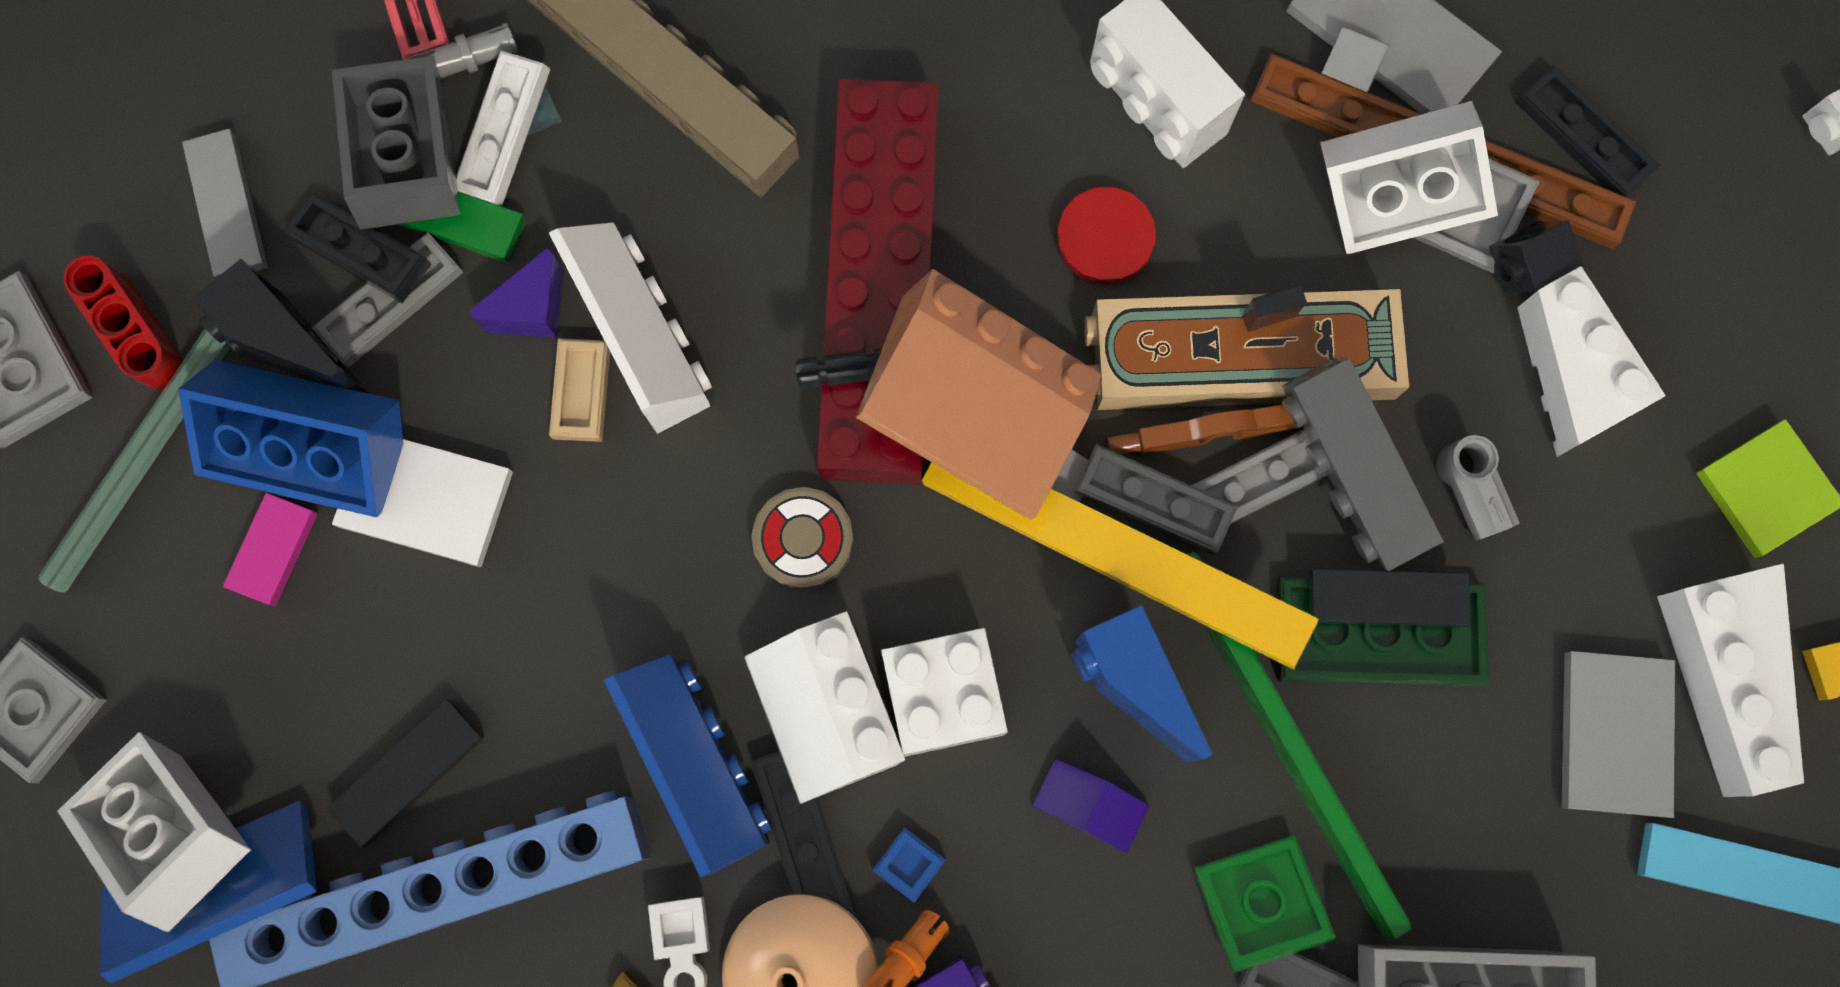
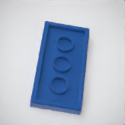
(265, 879)

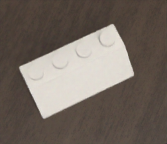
(632, 323)

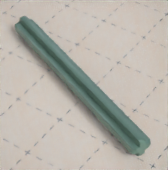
(127, 470)

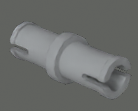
(472, 51)

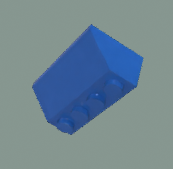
(292, 436)
(689, 763)

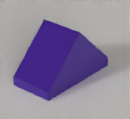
(525, 302)
(1091, 805)

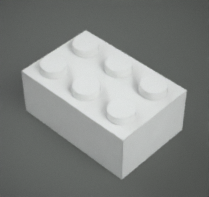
(1164, 78)
(153, 832)

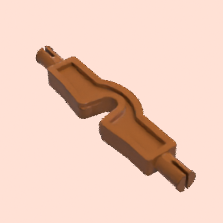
(1202, 430)

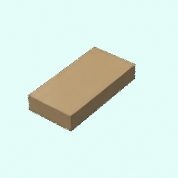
(579, 390)

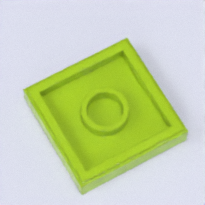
(1770, 489)

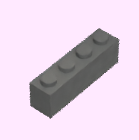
(1361, 463)

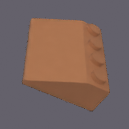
(978, 393)

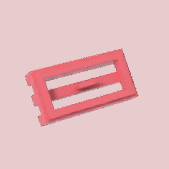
(400, 31)

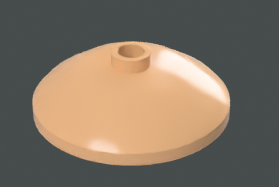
(800, 937)

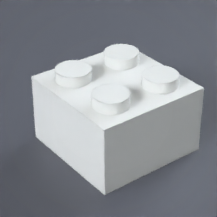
(944, 692)

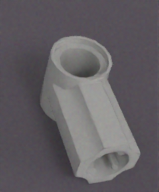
(1480, 492)

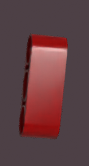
(105, 311)

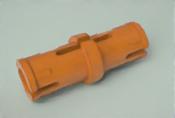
(907, 957)

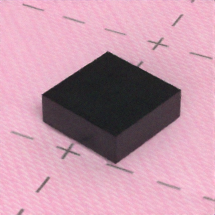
(1274, 307)

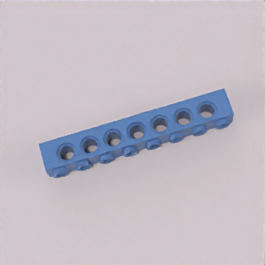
(247, 959)

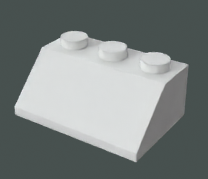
(1410, 177)
(824, 707)

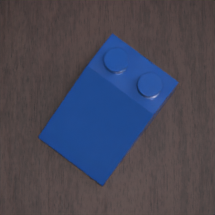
(1136, 676)

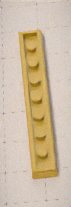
(1148, 568)

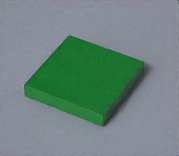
(1264, 904)

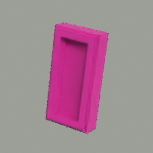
(270, 550)

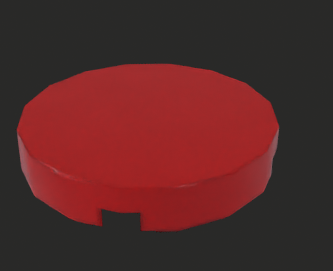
(1106, 235)

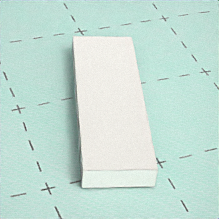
(501, 127)

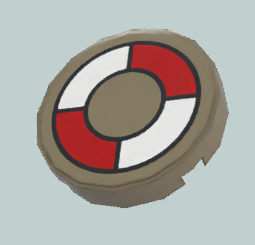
(802, 538)

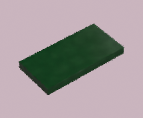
(1391, 651)

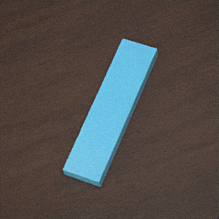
(1740, 872)

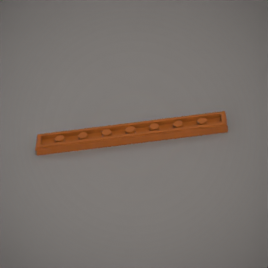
(1347, 110)

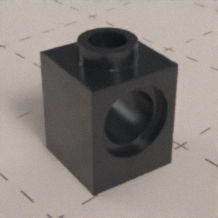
(1535, 256)

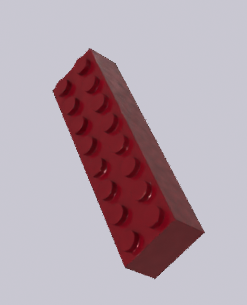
(874, 257)

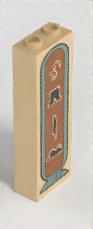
(1202, 355)

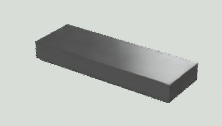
(1156, 499)

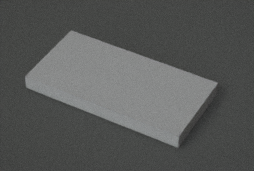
(1430, 52)

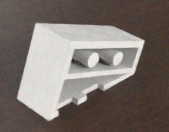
(1583, 361)

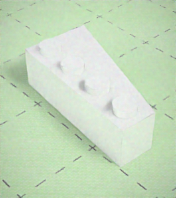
(1740, 677)

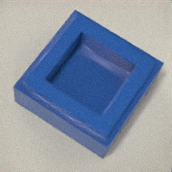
(909, 865)

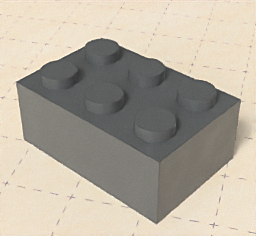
(395, 142)

